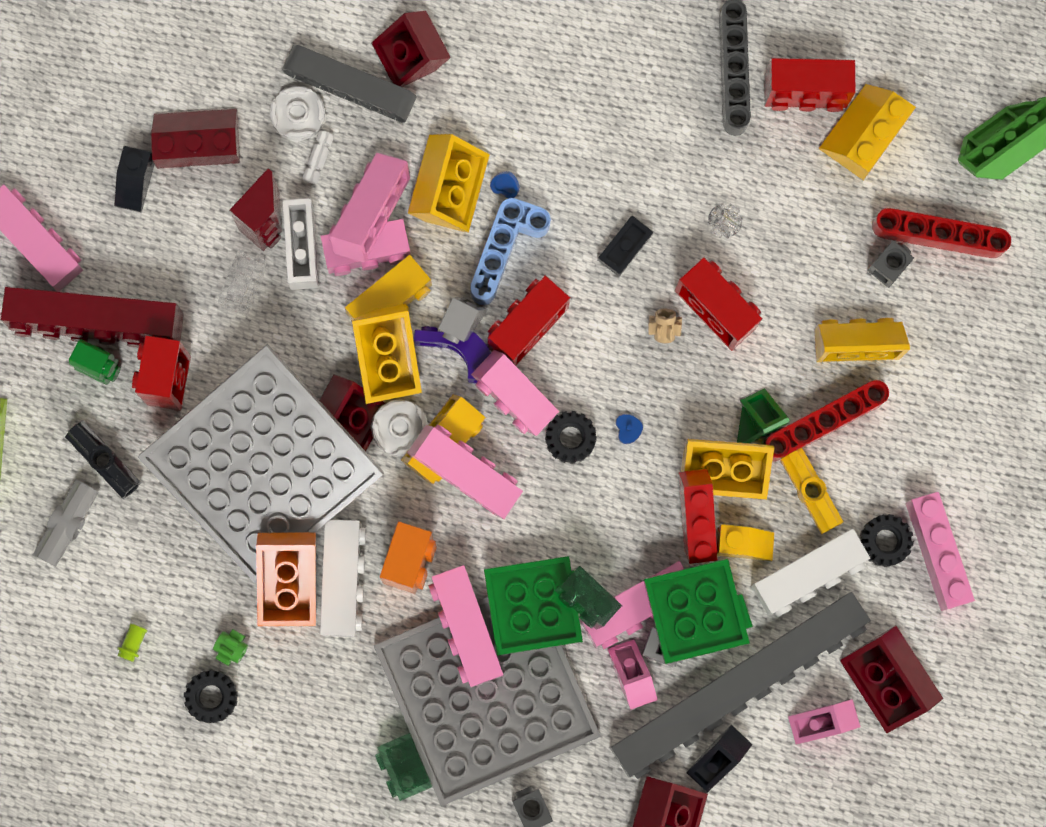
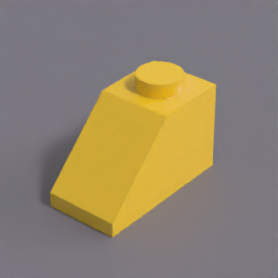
(745, 542)

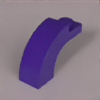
(472, 351)

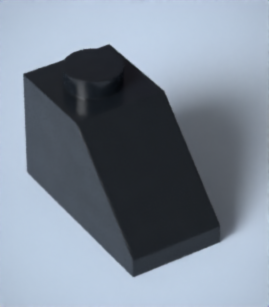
(133, 178)
(719, 758)

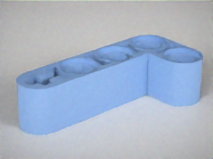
(502, 253)

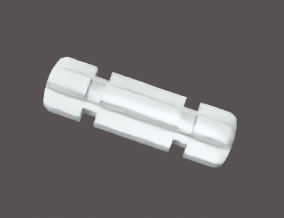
(318, 157)

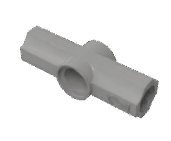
(65, 522)

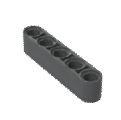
(734, 54)
(349, 83)

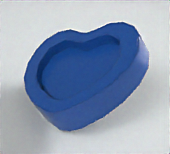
(505, 184)
(629, 428)

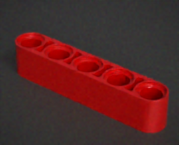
(953, 229)
(835, 411)

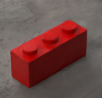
(698, 516)

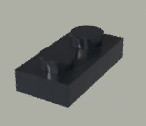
(625, 246)

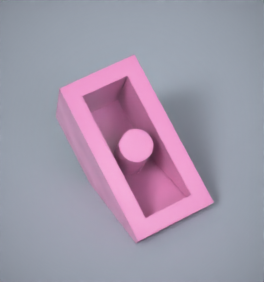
(632, 674)
(824, 722)

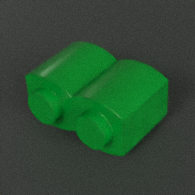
(94, 362)

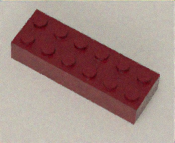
(89, 317)

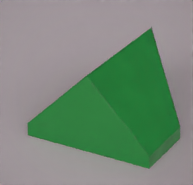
(760, 417)

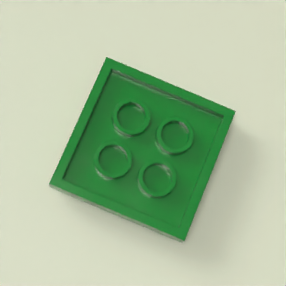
(527, 609)
(696, 611)

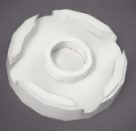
(304, 119)
(397, 426)

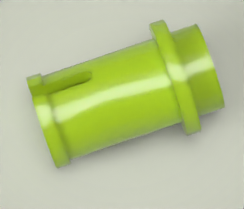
(132, 643)

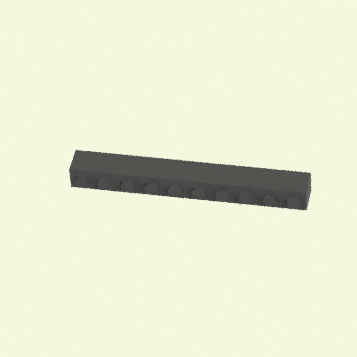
(739, 685)

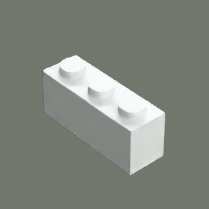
(300, 244)

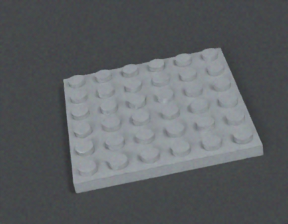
(260, 459)
(486, 730)

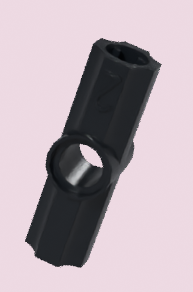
(90, 447)

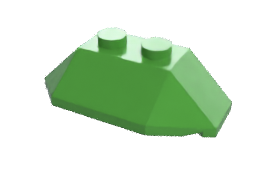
(1005, 140)

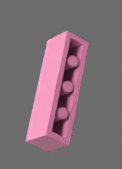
(369, 207)
(35, 242)
(465, 471)
(939, 551)
(629, 617)
(466, 625)

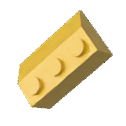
(867, 129)
(448, 182)
(860, 340)
(386, 354)
(733, 467)

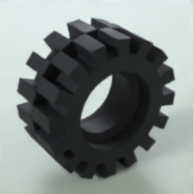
(577, 421)
(902, 534)
(193, 692)

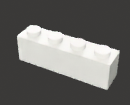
(811, 572)
(341, 578)

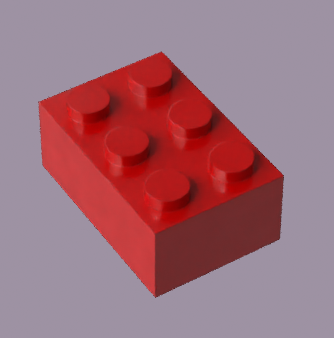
(809, 84)
(718, 303)
(528, 320)
(162, 372)

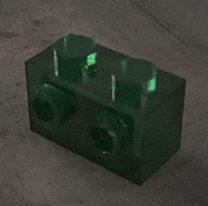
(588, 598)
(404, 767)

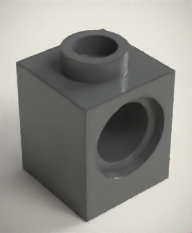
(883, 271)
(543, 816)

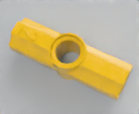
(801, 474)

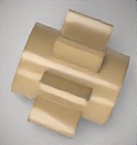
(665, 325)

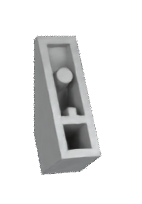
(461, 319)

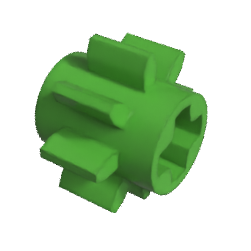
(230, 647)

